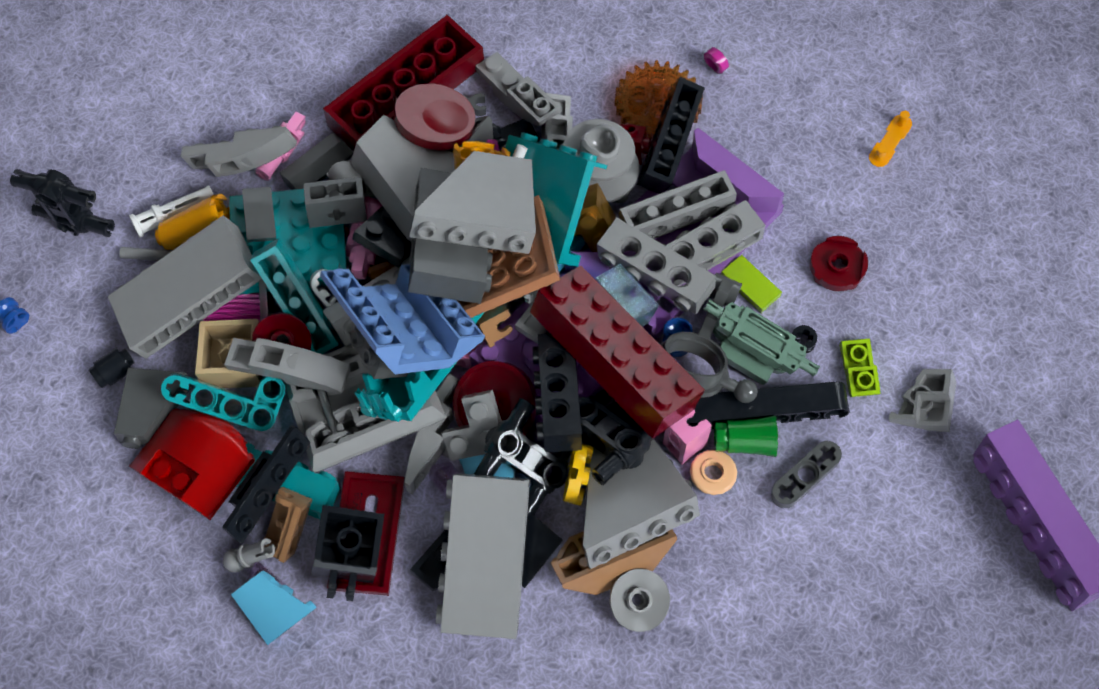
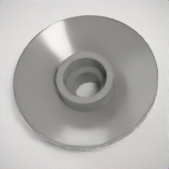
(653, 604)

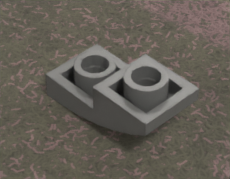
(259, 214)

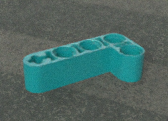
(221, 396)

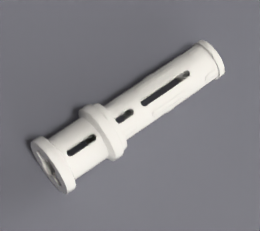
(151, 218)

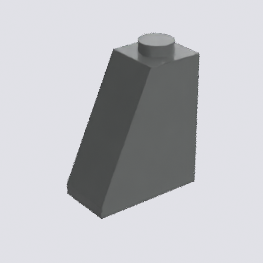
(144, 406)

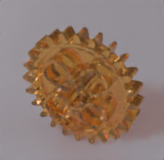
(641, 87)

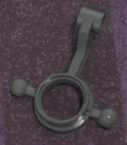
(700, 344)

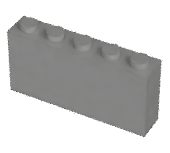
(184, 287)
(483, 555)

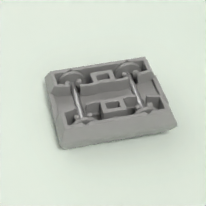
(336, 421)

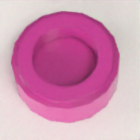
(716, 60)

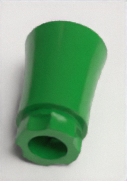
(747, 436)

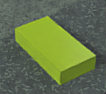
(755, 286)

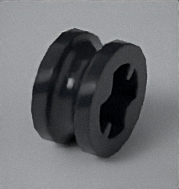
(810, 332)

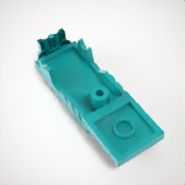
(400, 397)

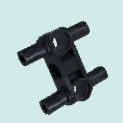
(62, 202)
(611, 437)
(524, 456)

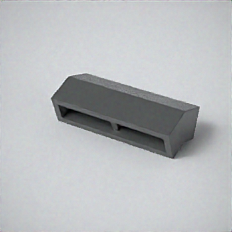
(316, 162)

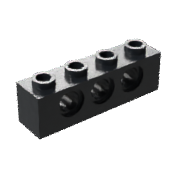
(670, 136)
(563, 432)

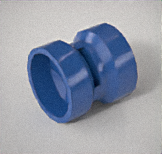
(674, 326)

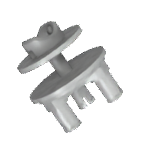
(614, 148)

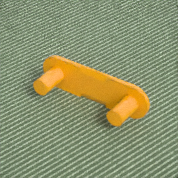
(895, 132)

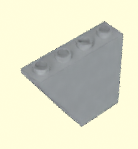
(392, 168)
(482, 205)
(635, 506)

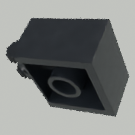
(353, 563)

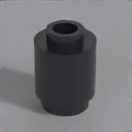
(111, 367)

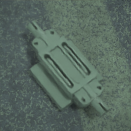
(757, 344)

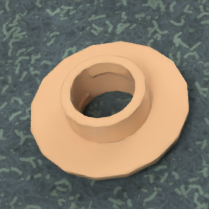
(723, 462)

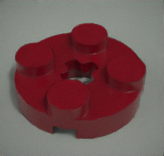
(835, 278)

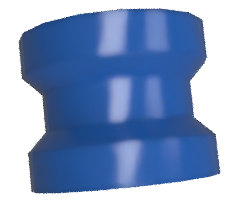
(12, 316)

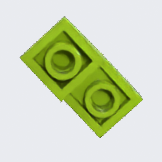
(859, 368)

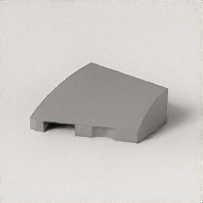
(931, 393)

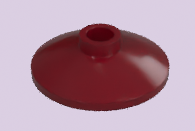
(284, 324)

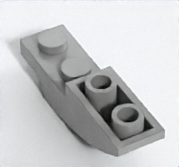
(517, 93)
(245, 152)
(288, 362)

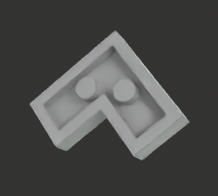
(470, 439)

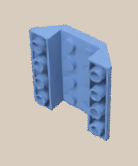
(404, 327)

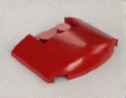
(195, 459)

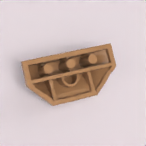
(575, 574)

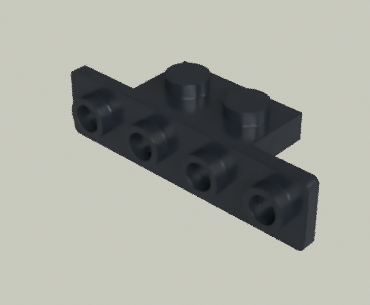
(263, 483)

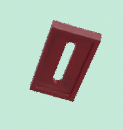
(390, 492)

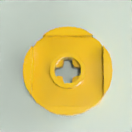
(577, 475)

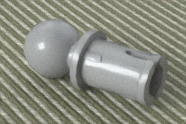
(247, 555)

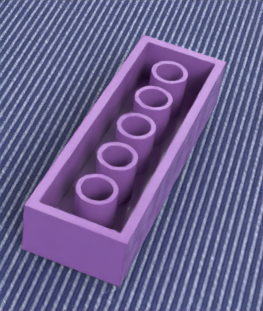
(1042, 513)

